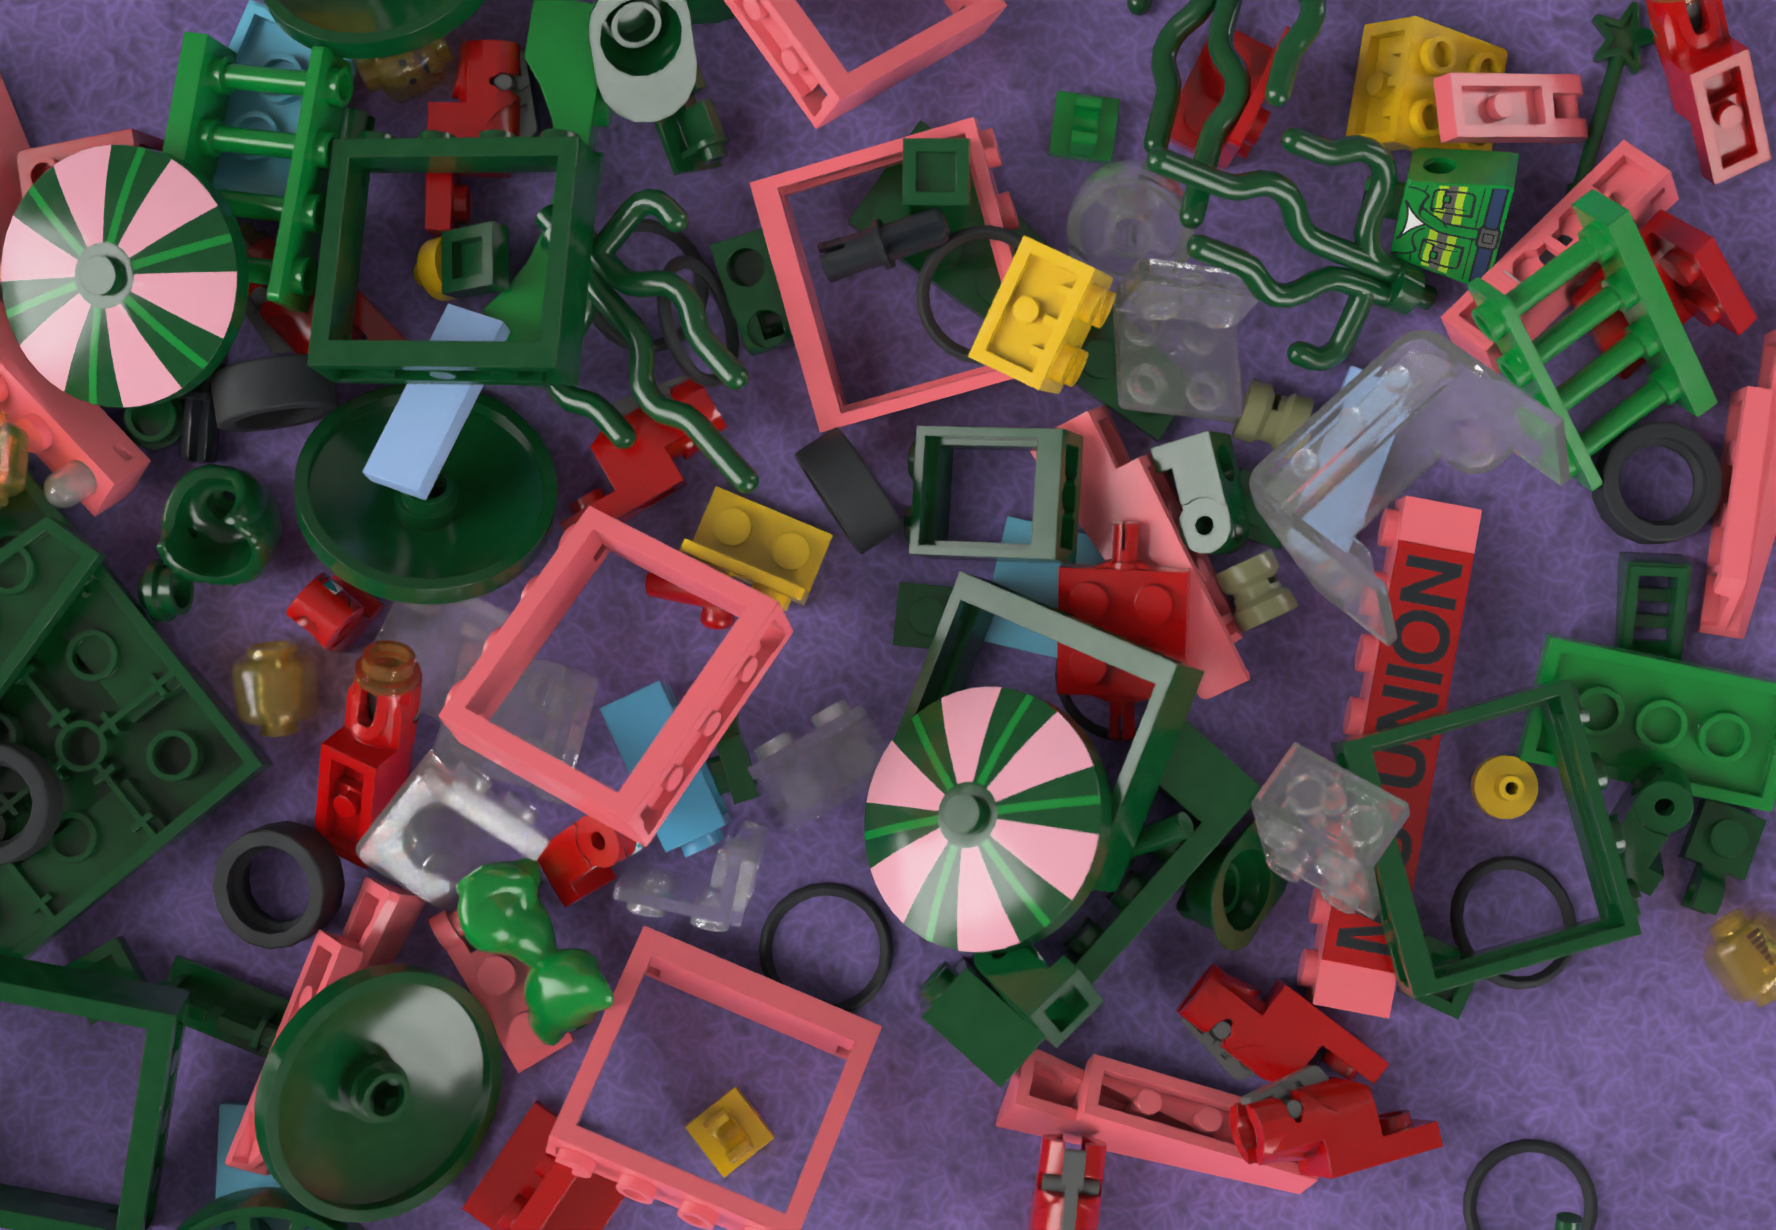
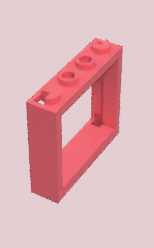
(808, 63)
(797, 287)
(693, 726)
(749, 996)

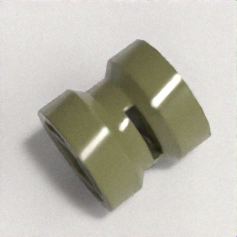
(1270, 415)
(1256, 590)

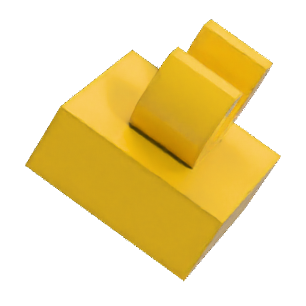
(730, 1131)

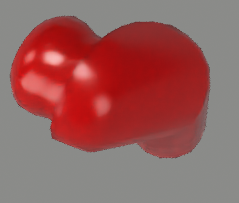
(710, 616)

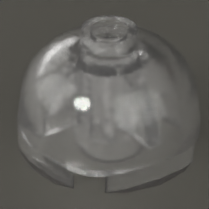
(1126, 216)

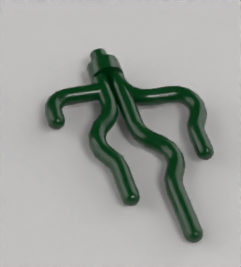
(1233, 70)
(610, 273)
(1370, 273)

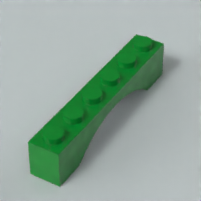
(564, 67)

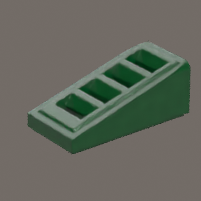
(1630, 568)

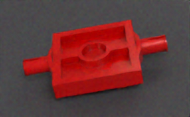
(1129, 600)

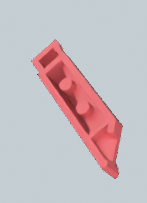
(1133, 491)
(1747, 508)
(370, 938)
(1137, 1116)

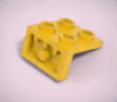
(1396, 84)
(1043, 317)
(759, 547)

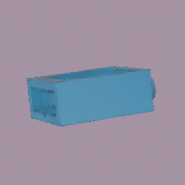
(700, 810)

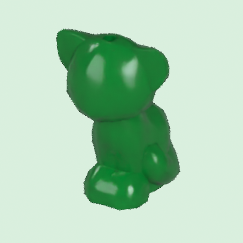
(506, 917)

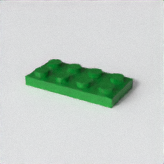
(1669, 710)

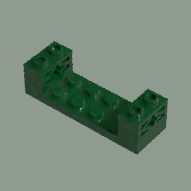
(967, 1006)

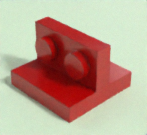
(534, 1191)

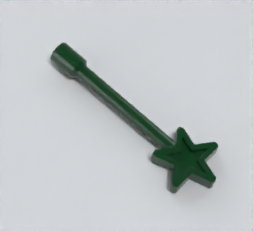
(1621, 47)

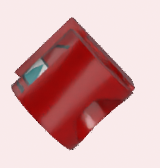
(334, 611)
(581, 858)

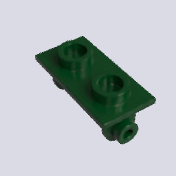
(693, 134)
(228, 1006)

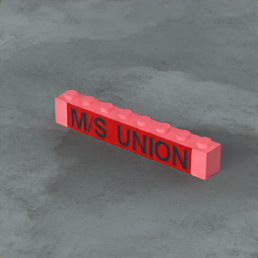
(1427, 589)

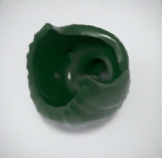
(215, 542)

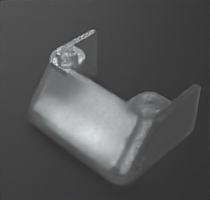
(1374, 441)

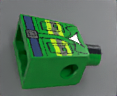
(1452, 210)

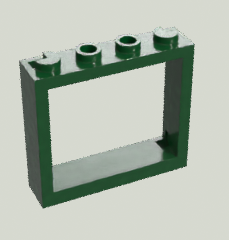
(543, 363)
(958, 646)
(1597, 834)
(122, 1001)

